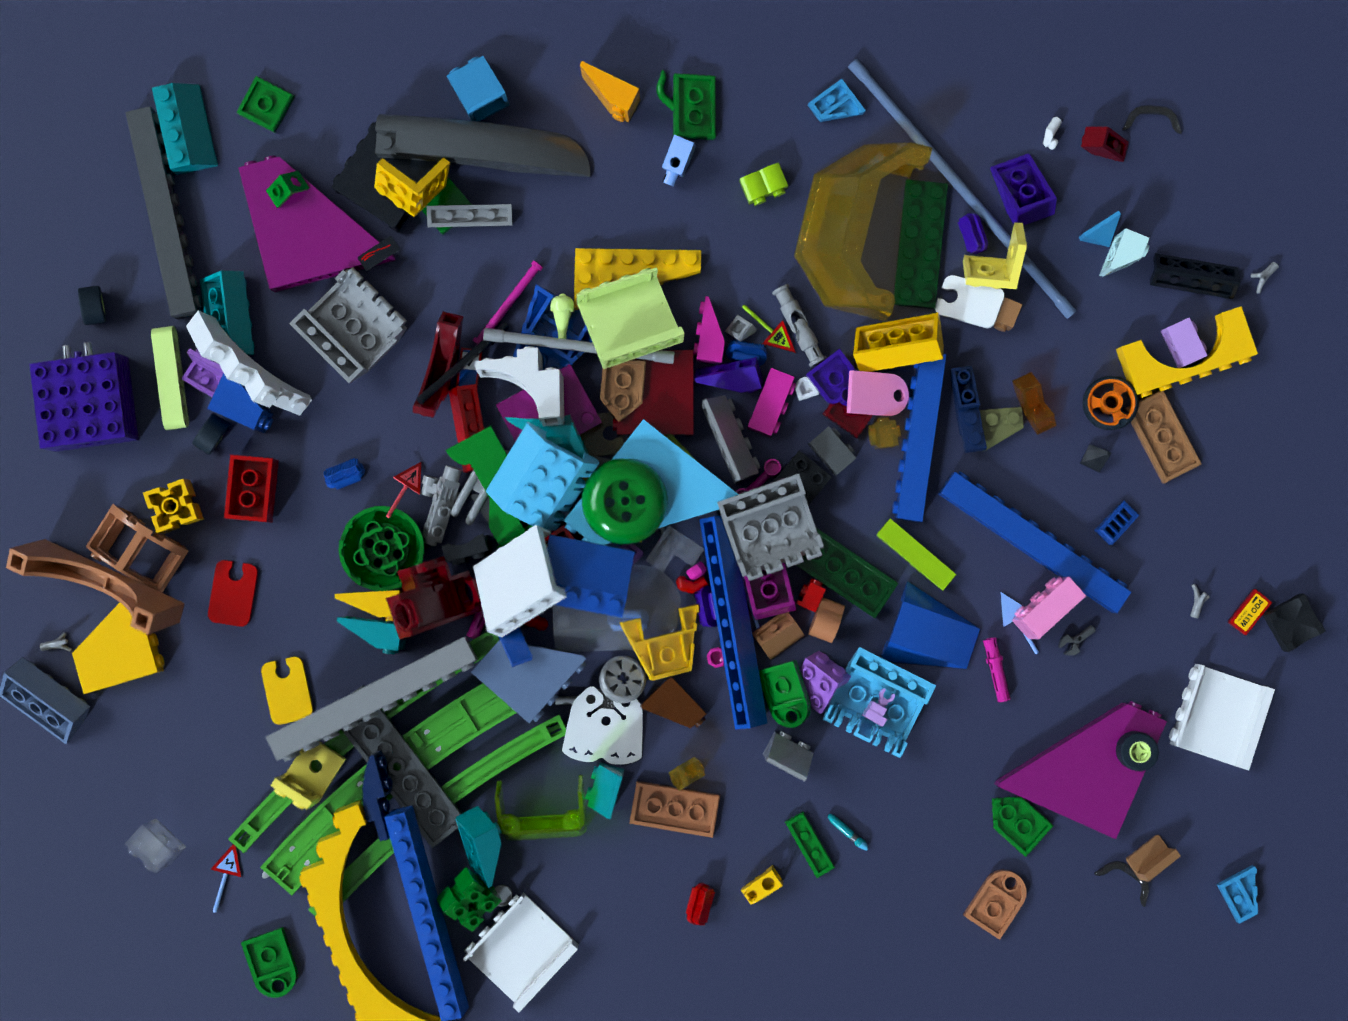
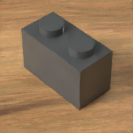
(832, 450)

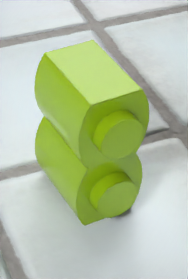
(763, 184)

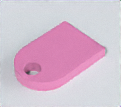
(874, 393)

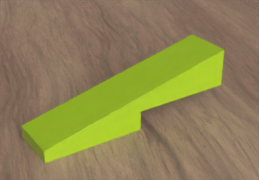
(916, 554)

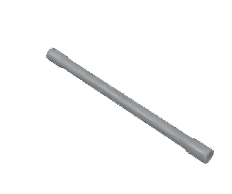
(501, 336)

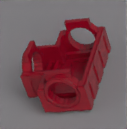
(431, 597)

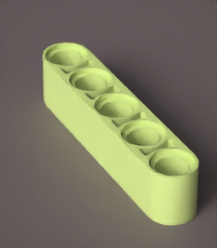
(169, 376)

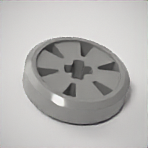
(614, 688)

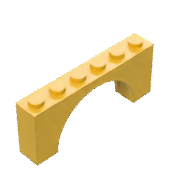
(1231, 345)

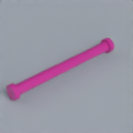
(511, 299)

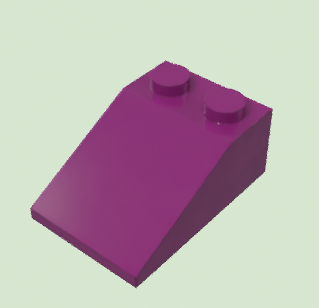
(770, 594)

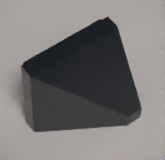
(1095, 458)

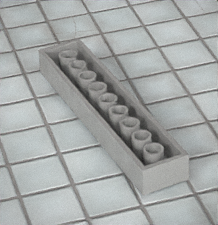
(367, 701)

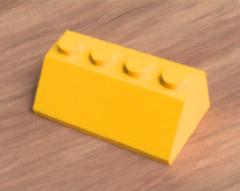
(898, 343)

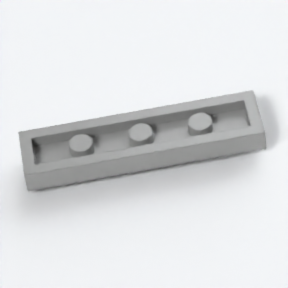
(469, 215)

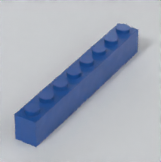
(919, 440)

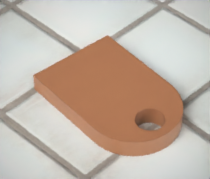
(996, 905)

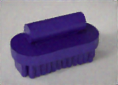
(973, 233)
(706, 607)

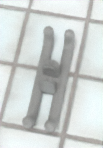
(471, 484)

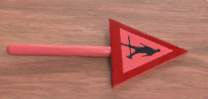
(410, 479)

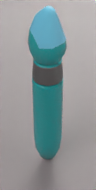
(859, 842)

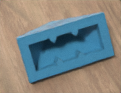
(1102, 232)

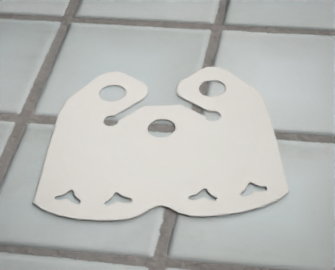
(590, 734)

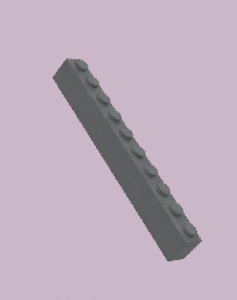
(163, 213)

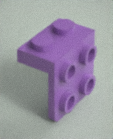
(202, 373)
(822, 679)

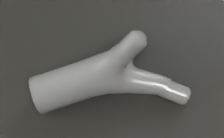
(1264, 275)
(1198, 602)
(56, 644)

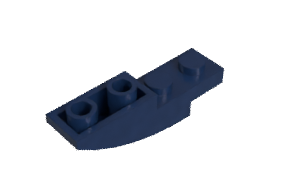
(967, 409)
(375, 788)

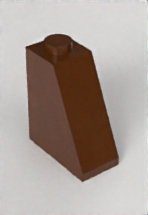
(675, 704)

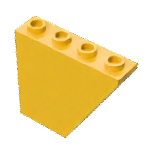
(116, 653)

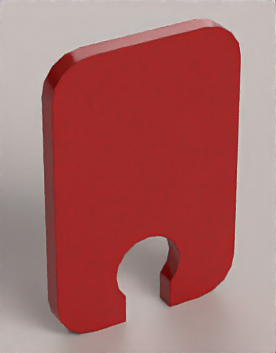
(231, 599)

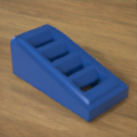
(1105, 535)

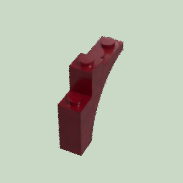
(442, 358)

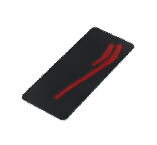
(378, 253)

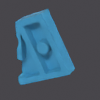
(836, 103)
(1241, 894)

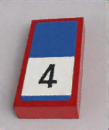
(468, 374)

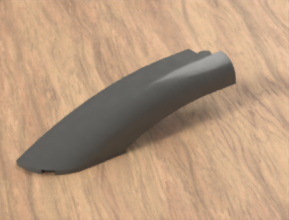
(479, 145)

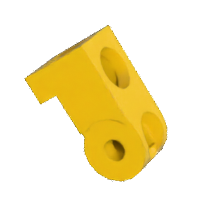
(762, 885)

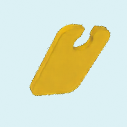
(289, 696)

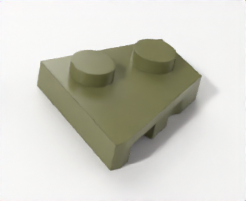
(1000, 424)

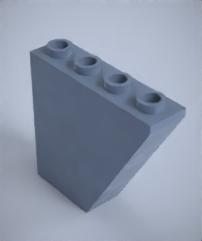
(532, 683)

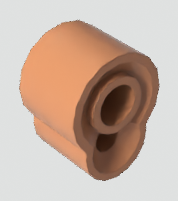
(826, 620)

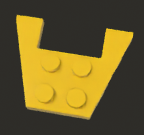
(666, 653)

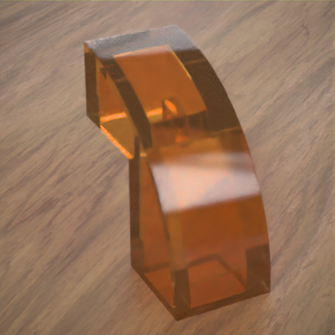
(1032, 402)

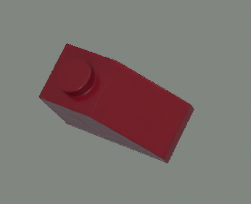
(1104, 143)

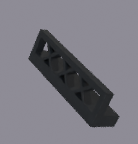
(1195, 278)

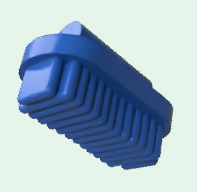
(743, 350)
(344, 474)

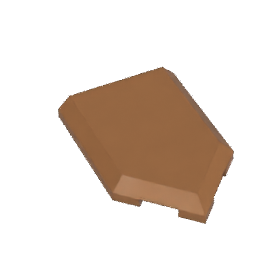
(623, 387)

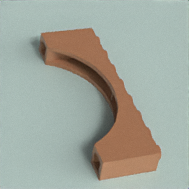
(147, 606)

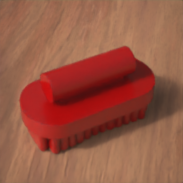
(699, 904)

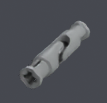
(804, 334)

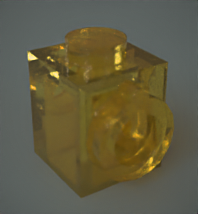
(884, 433)
(687, 773)

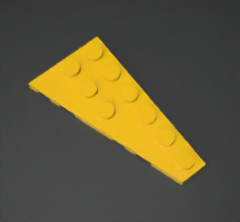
(605, 265)

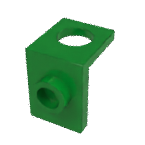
(283, 187)

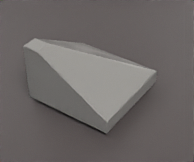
(740, 328)

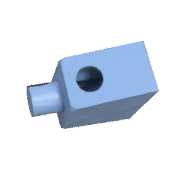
(679, 150)

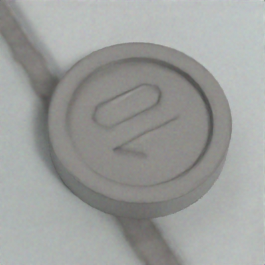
(505, 894)

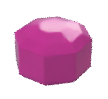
(696, 571)
(715, 657)

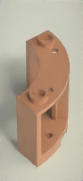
(109, 531)

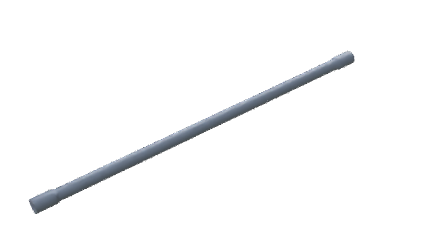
(864, 76)

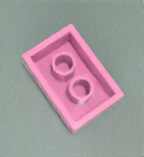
(1048, 607)

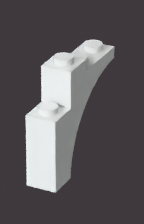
(527, 372)

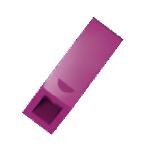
(711, 339)

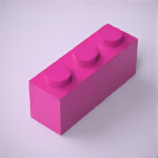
(771, 403)

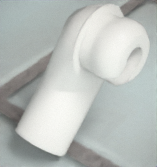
(1050, 131)

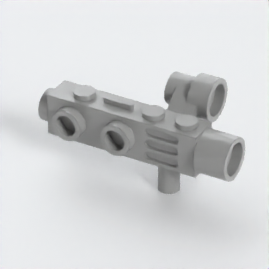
(445, 493)

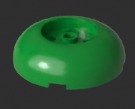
(608, 521)
(359, 559)

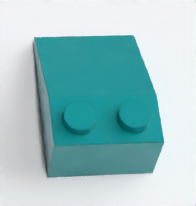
(376, 632)
(605, 788)
(480, 842)

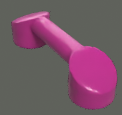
(772, 469)

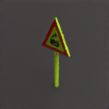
(779, 336)

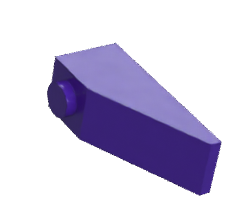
(733, 376)

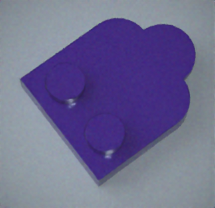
(832, 378)

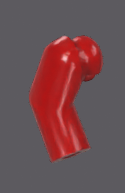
(690, 586)

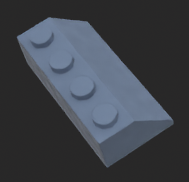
(43, 699)

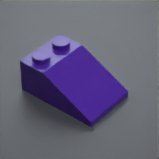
(1024, 190)

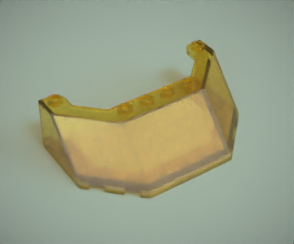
(839, 221)

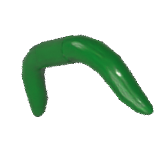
(660, 91)

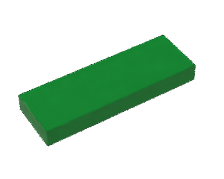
(809, 844)

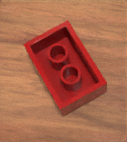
(251, 488)

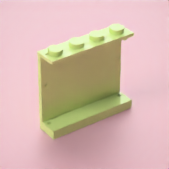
(628, 318)

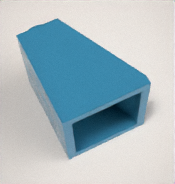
(478, 89)

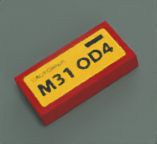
(1249, 612)

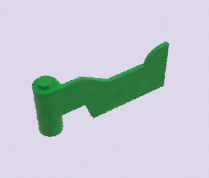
(486, 456)

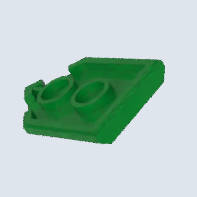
(1019, 823)

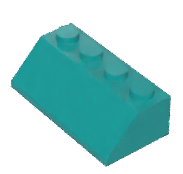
(184, 127)
(227, 301)

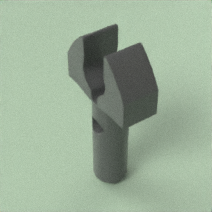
(1076, 640)

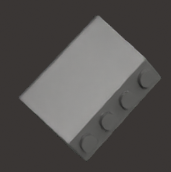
(729, 438)

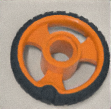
(1119, 419)

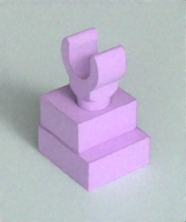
(876, 711)

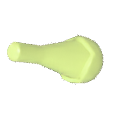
(562, 307)

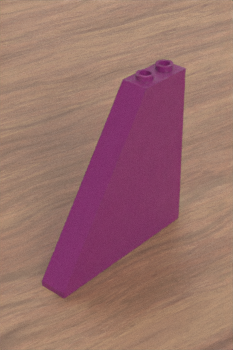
(305, 236)
(1082, 772)

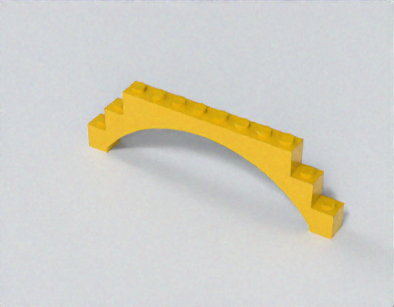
(325, 892)

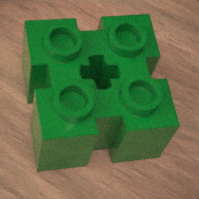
(468, 899)

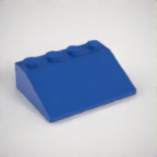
(591, 574)

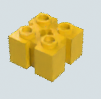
(161, 501)

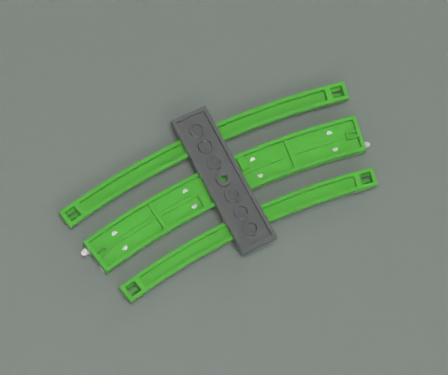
(408, 766)

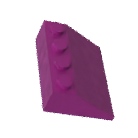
(575, 404)

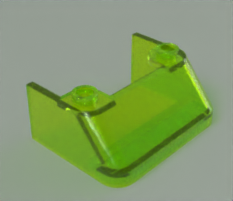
(515, 828)

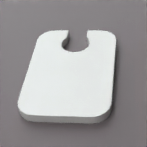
(974, 304)

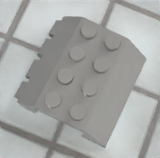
(351, 326)
(770, 527)

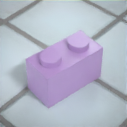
(1184, 342)

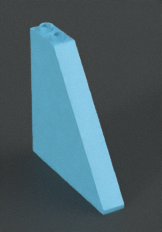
(688, 484)

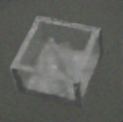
(154, 845)

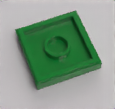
(265, 104)

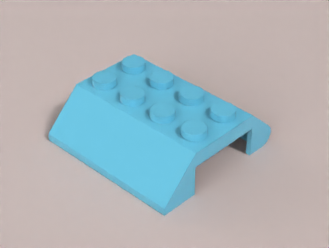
(539, 479)
(868, 677)

